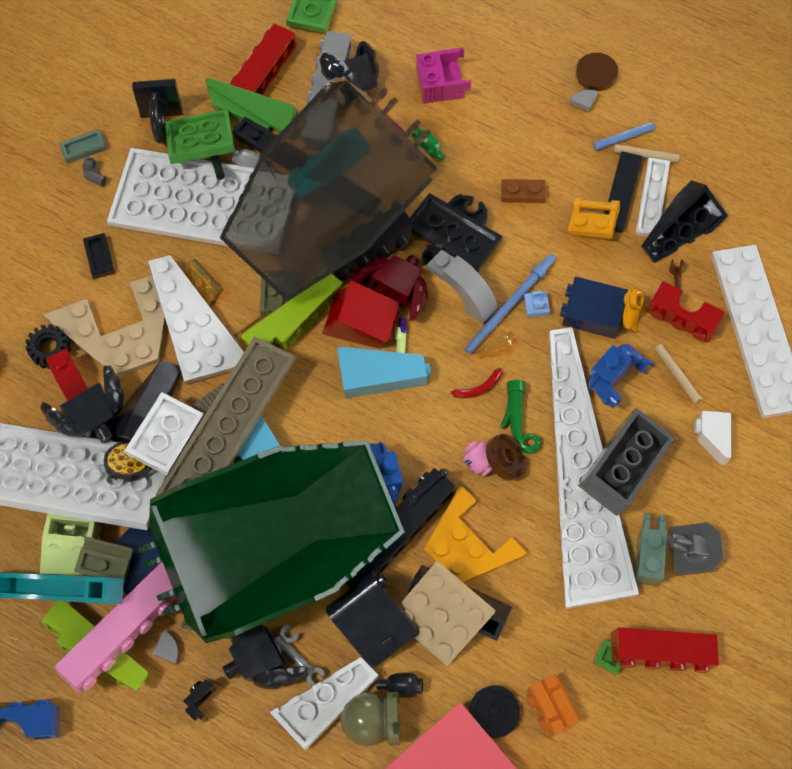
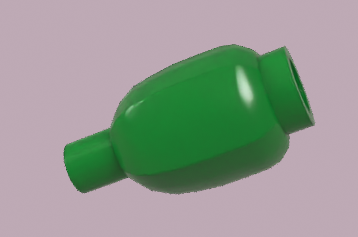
(430, 144)

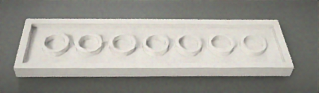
(756, 328)

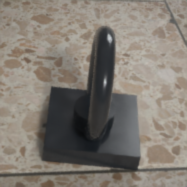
(156, 101)

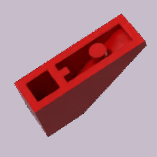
(66, 374)

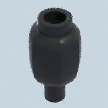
(406, 684)

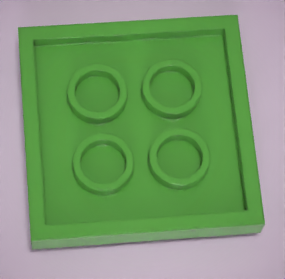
(199, 136)

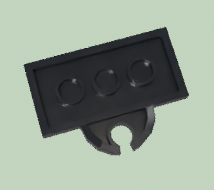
(456, 228)

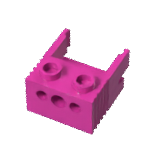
(440, 75)

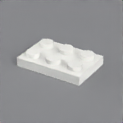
(164, 433)

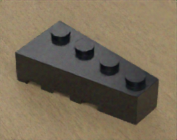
(394, 239)

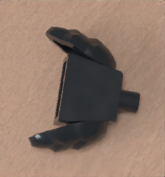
(359, 71)
(89, 411)
(260, 660)

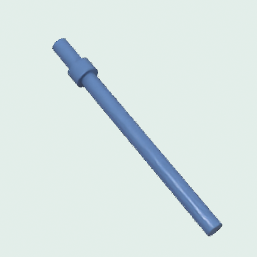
(537, 273)

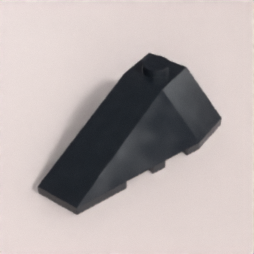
(161, 379)

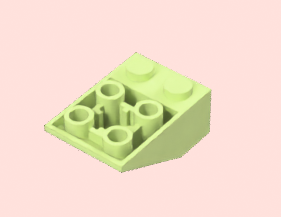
(62, 543)

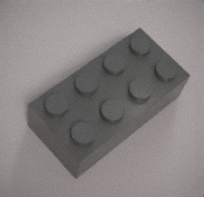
(626, 462)

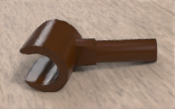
(676, 271)

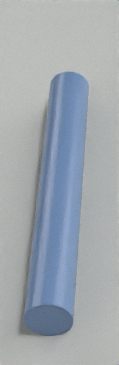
(624, 136)

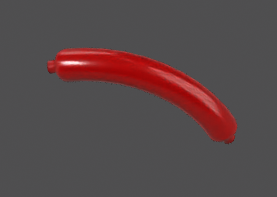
(481, 389)

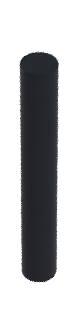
(217, 167)

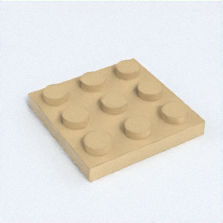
(445, 612)

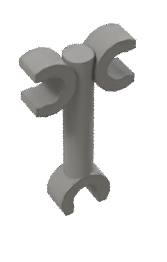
(283, 644)

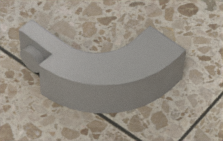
(467, 282)

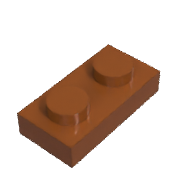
(523, 191)

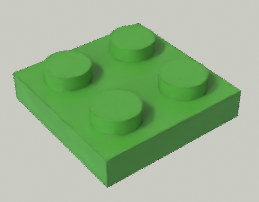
(311, 14)

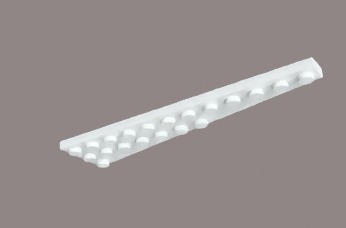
(592, 537)

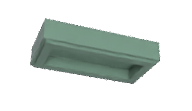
(83, 146)

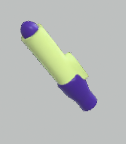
(400, 335)

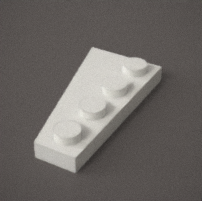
(318, 708)

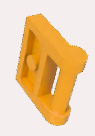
(593, 224)

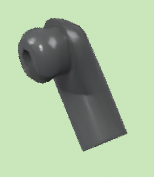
(90, 172)

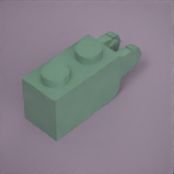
(651, 552)

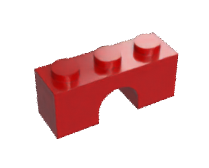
(667, 307)

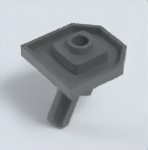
(696, 548)

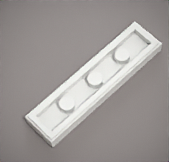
(652, 195)

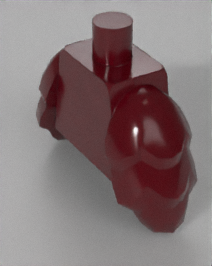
(397, 280)

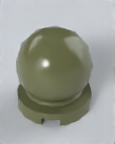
(371, 719)

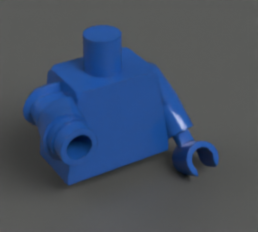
(612, 368)
(389, 469)

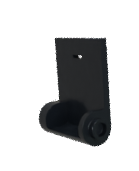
(370, 617)

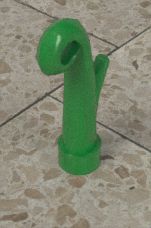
(514, 414)

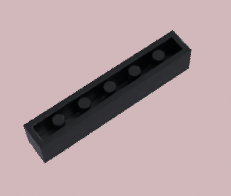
(413, 520)

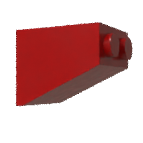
(361, 316)

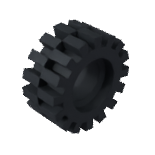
(41, 336)

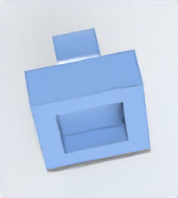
(536, 304)

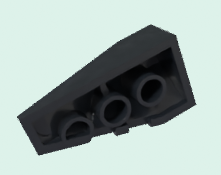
(688, 216)

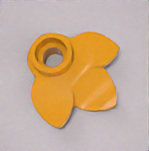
(633, 309)

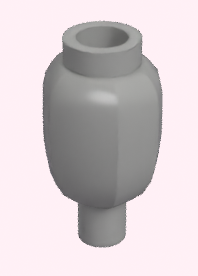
(245, 158)

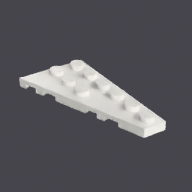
(198, 336)

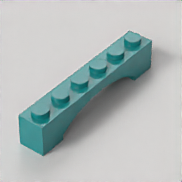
(61, 588)

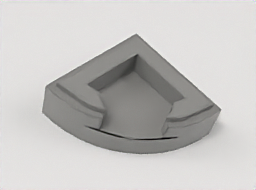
(584, 99)
(167, 648)

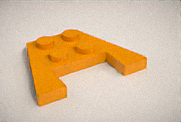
(461, 549)

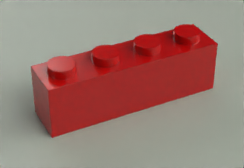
(266, 60)
(664, 648)

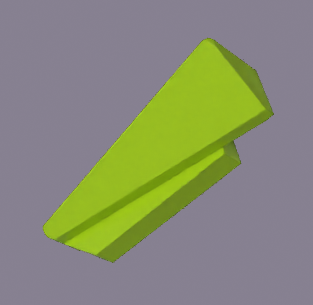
(296, 315)
(73, 627)

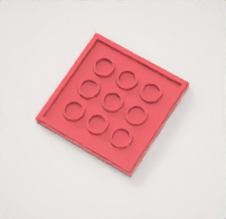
(454, 744)

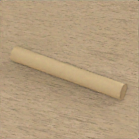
(645, 153)
(678, 374)

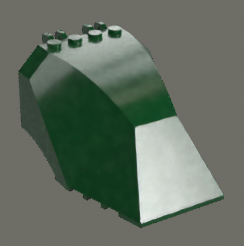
(270, 534)

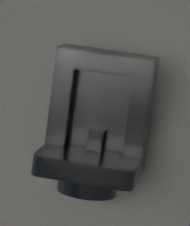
(198, 694)

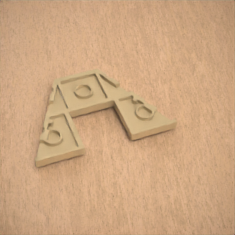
(125, 348)

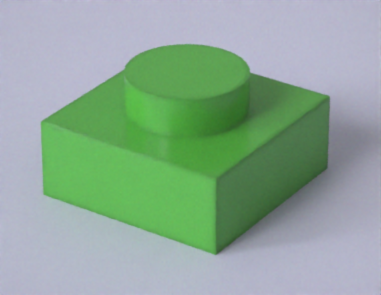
(603, 658)

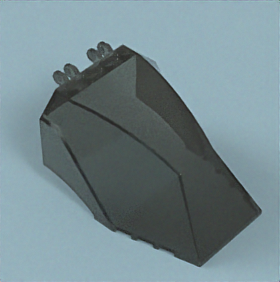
(327, 188)

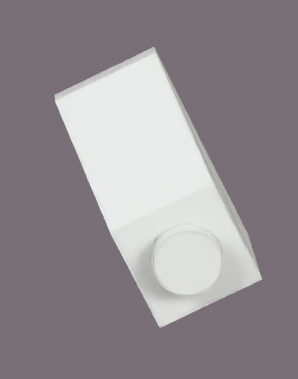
(714, 434)

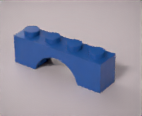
(36, 720)

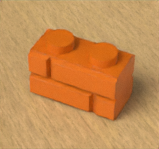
(552, 705)

